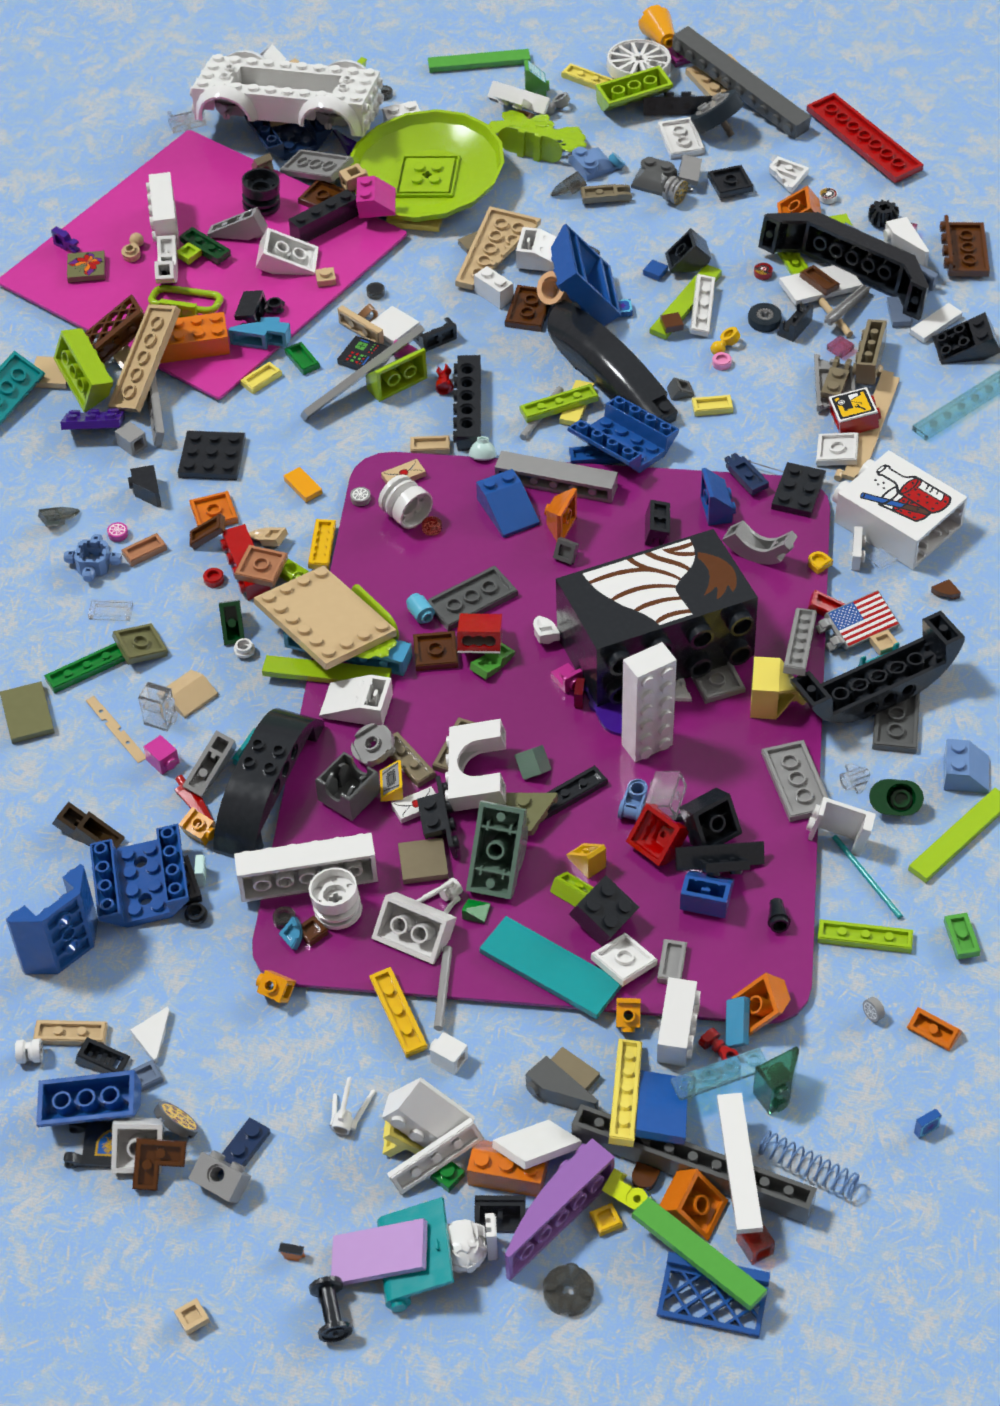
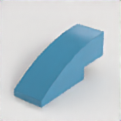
(260, 334)

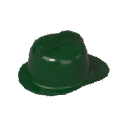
(896, 797)

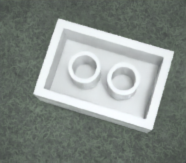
(678, 1022)

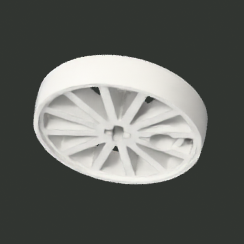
(626, 57)

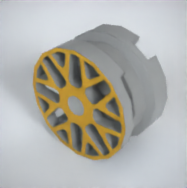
(675, 189)

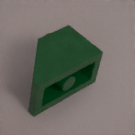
(231, 621)

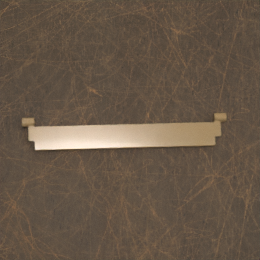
(867, 440)

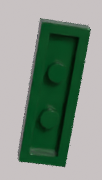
(210, 248)

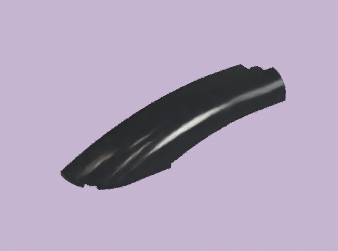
(607, 360)

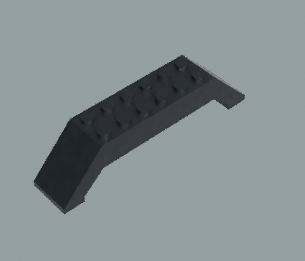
(849, 250)

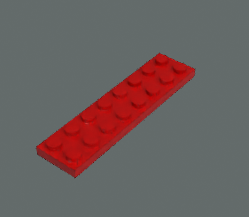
(865, 137)

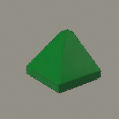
(475, 911)

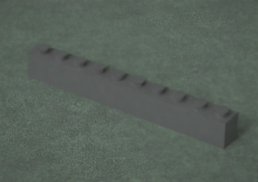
(747, 85)
(774, 1191)

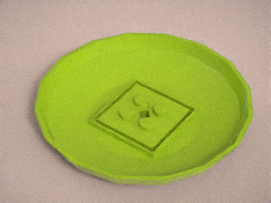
(447, 147)

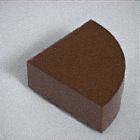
(946, 589)

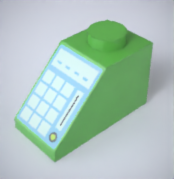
(535, 79)

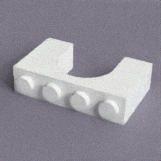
(463, 744)

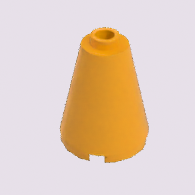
(657, 25)

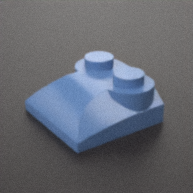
(590, 163)

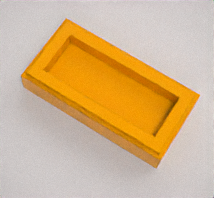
(303, 484)

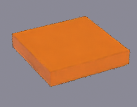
(212, 505)

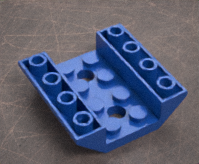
(628, 434)
(123, 886)
(59, 932)

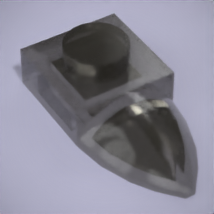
(570, 184)
(56, 516)

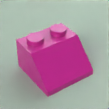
(375, 197)

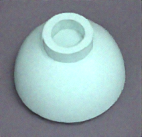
(482, 449)

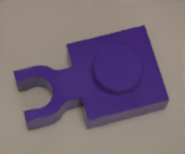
(63, 240)

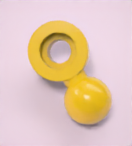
(728, 337)

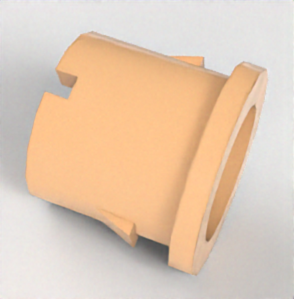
(548, 290)

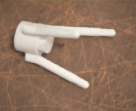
(448, 891)
(342, 1121)

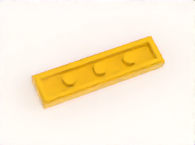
(398, 1012)

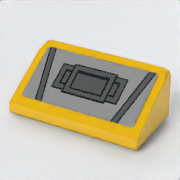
(391, 782)

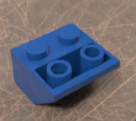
(706, 894)

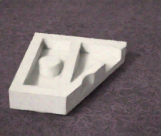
(788, 173)

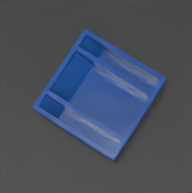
(584, 276)

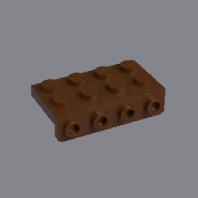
(964, 248)

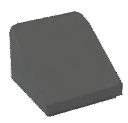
(679, 389)

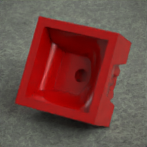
(657, 835)

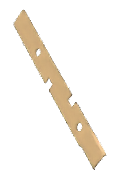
(114, 727)

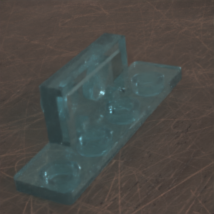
(717, 1074)

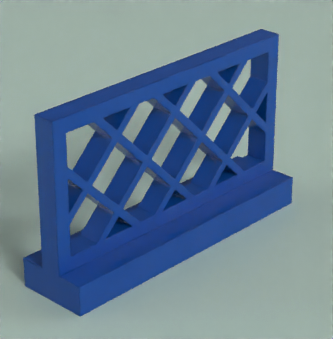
(678, 1265)

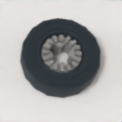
(766, 311)

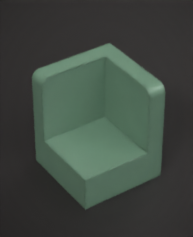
(533, 762)

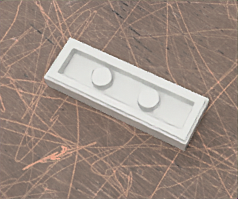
(935, 322)

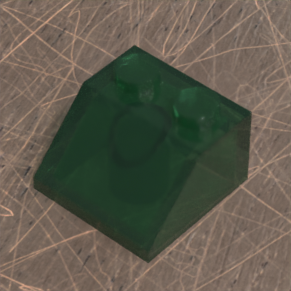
(776, 1080)

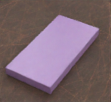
(380, 1252)

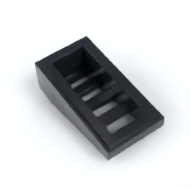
(106, 1051)

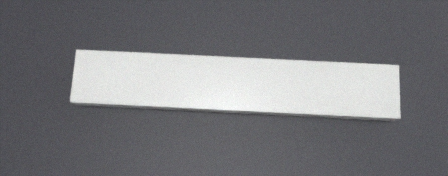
(739, 1163)

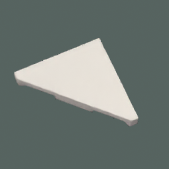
(151, 1033)

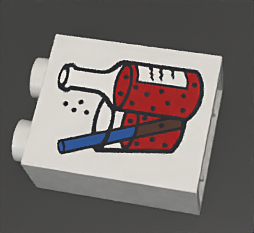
(899, 508)

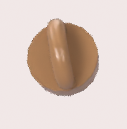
(366, 311)

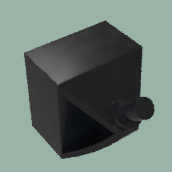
(710, 818)

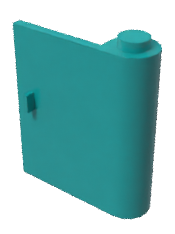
(438, 1262)

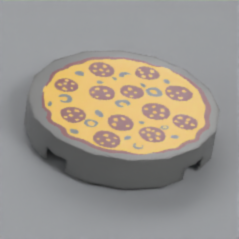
(176, 1119)

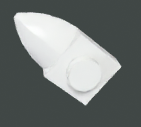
(545, 630)

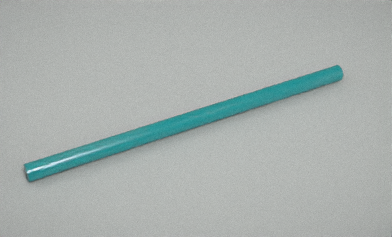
(865, 874)

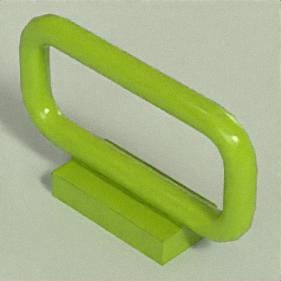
(187, 308)

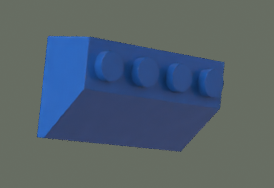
(88, 1098)

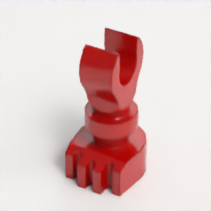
(443, 384)
(711, 1038)

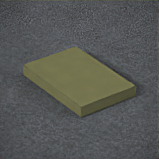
(26, 712)

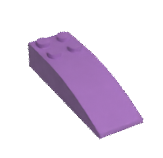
(559, 1203)

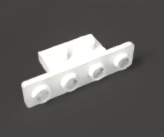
(518, 98)

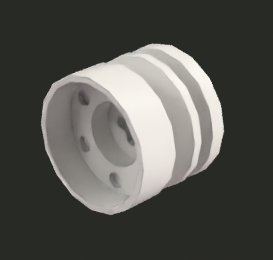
(405, 501)
(335, 898)

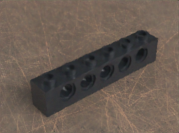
(468, 401)

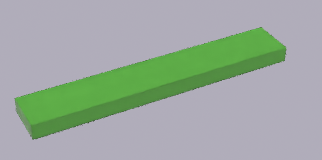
(478, 60)
(699, 1253)

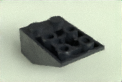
(967, 341)

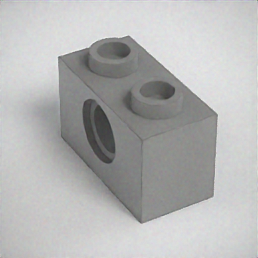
(206, 1175)

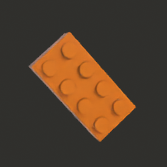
(197, 338)

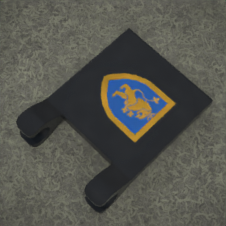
(96, 1147)

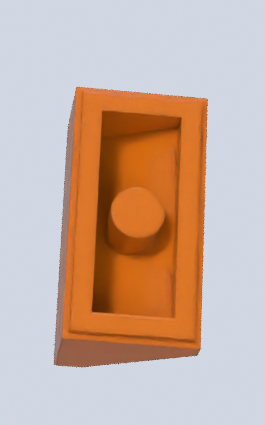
(934, 1029)

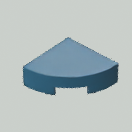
(292, 933)

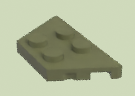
(536, 805)

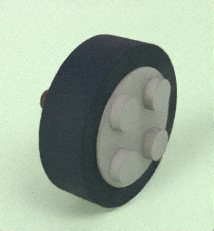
(717, 112)

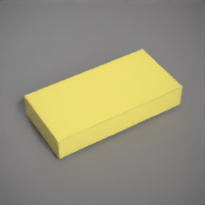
(261, 377)
(712, 405)

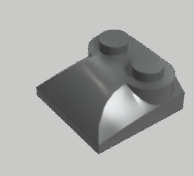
(653, 175)

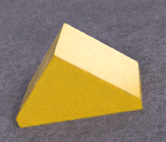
(589, 858)

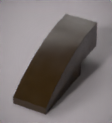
(85, 827)

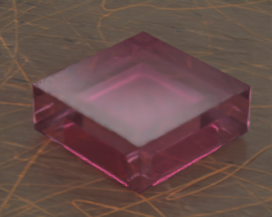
(840, 346)

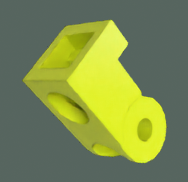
(623, 1191)

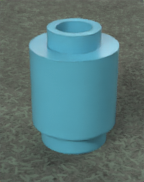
(420, 608)

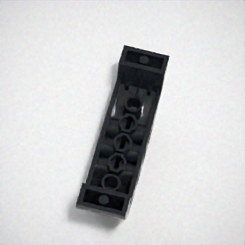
(887, 678)
(260, 779)

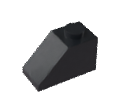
(145, 484)

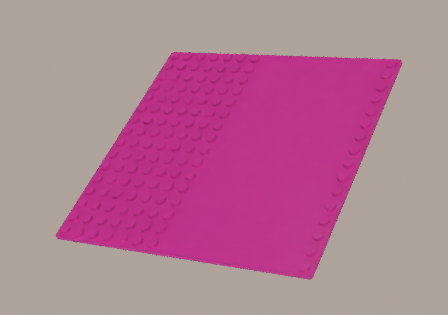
(206, 192)

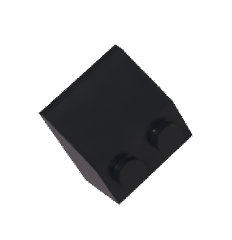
(688, 253)

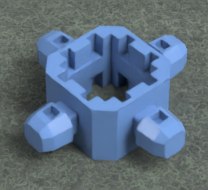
(91, 568)

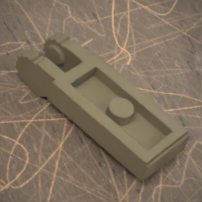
(606, 193)
(836, 379)

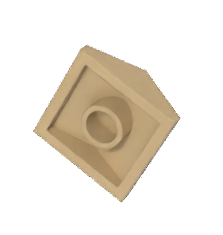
(191, 692)

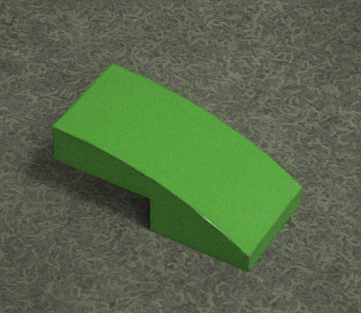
(492, 662)

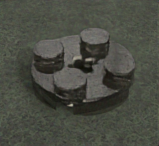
(565, 1303)

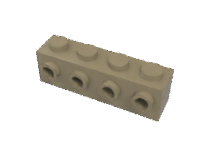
(870, 352)

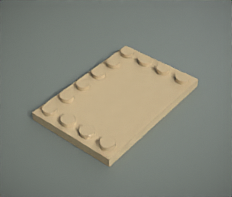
(325, 617)

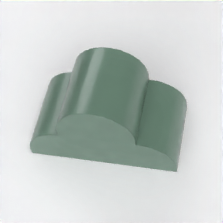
(497, 849)

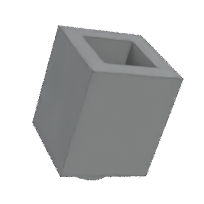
(131, 438)

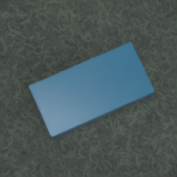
(737, 1022)

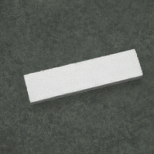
(702, 305)
(435, 1156)

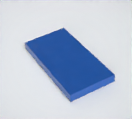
(659, 1110)

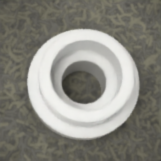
(244, 648)

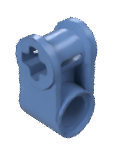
(633, 803)

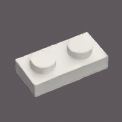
(858, 554)

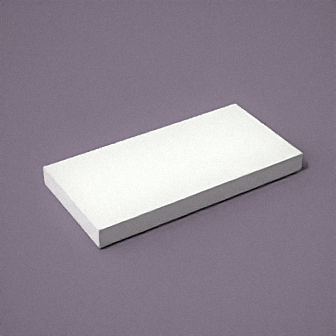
(800, 290)

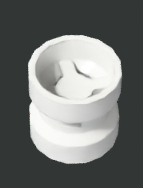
(29, 1051)

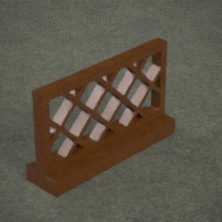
(122, 330)

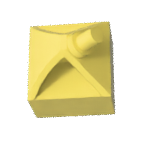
(771, 689)

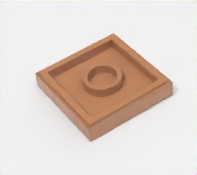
(261, 566)

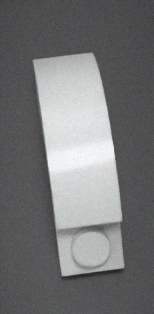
(167, 265)

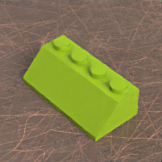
(632, 88)
(82, 368)

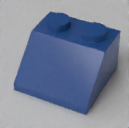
(716, 498)

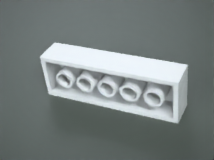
(648, 701)
(292, 867)

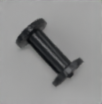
(334, 1327)

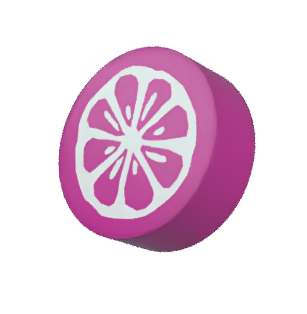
(117, 532)

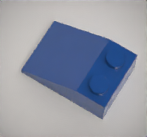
(506, 503)

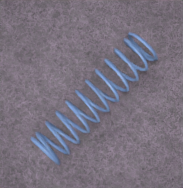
(855, 1179)

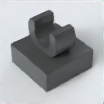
(566, 550)

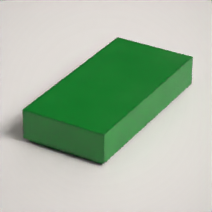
(302, 358)

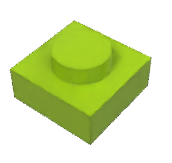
(189, 253)

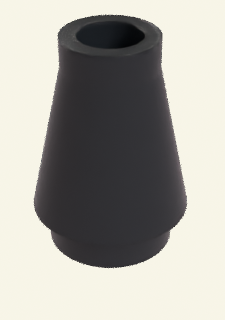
(778, 917)

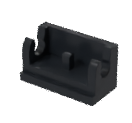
(251, 307)
(796, 323)
(438, 336)
(657, 521)
(507, 1209)

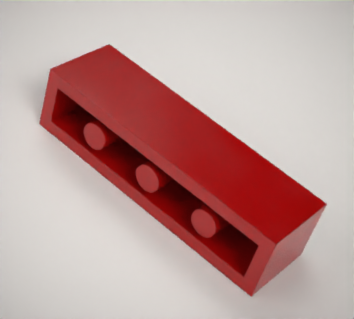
(236, 542)

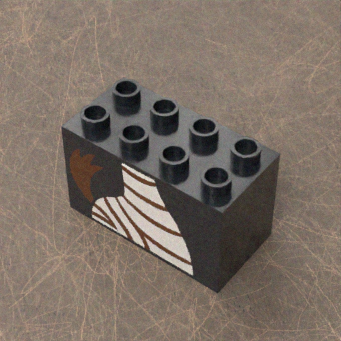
(669, 594)

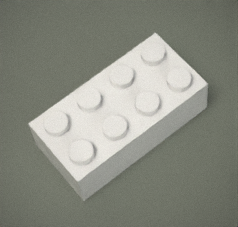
(162, 206)

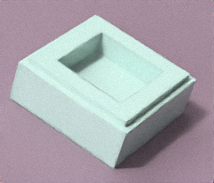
(200, 870)

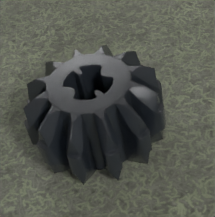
(882, 212)

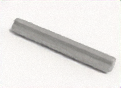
(847, 305)

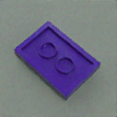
(92, 419)

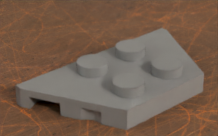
(821, 370)

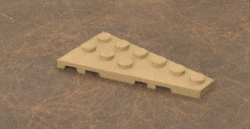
(493, 242)

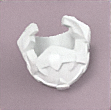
(467, 1245)

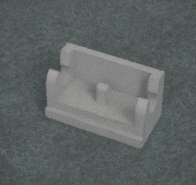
(689, 170)

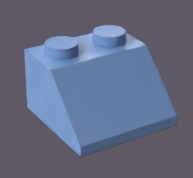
(965, 767)

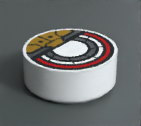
(828, 195)

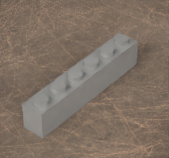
(560, 476)

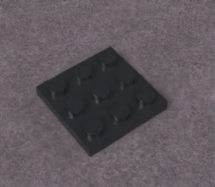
(211, 455)

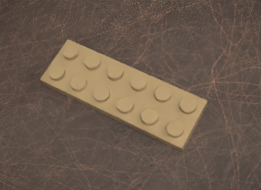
(144, 358)

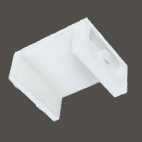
(843, 821)

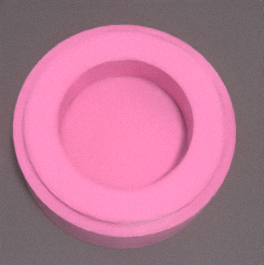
(721, 361)

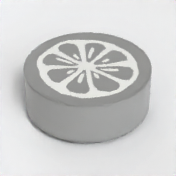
(360, 496)
(873, 1009)

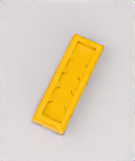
(322, 543)

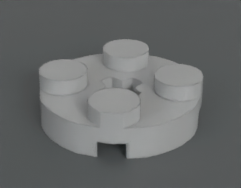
(380, 752)

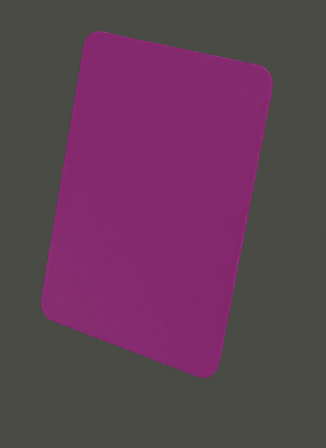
(711, 748)

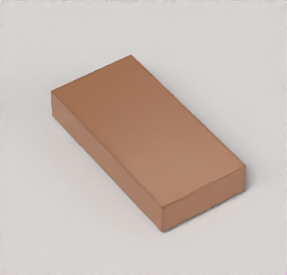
(144, 549)

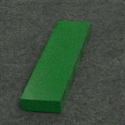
(84, 668)

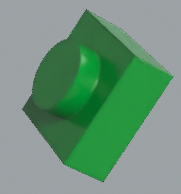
(448, 1176)

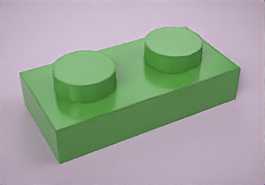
(961, 936)

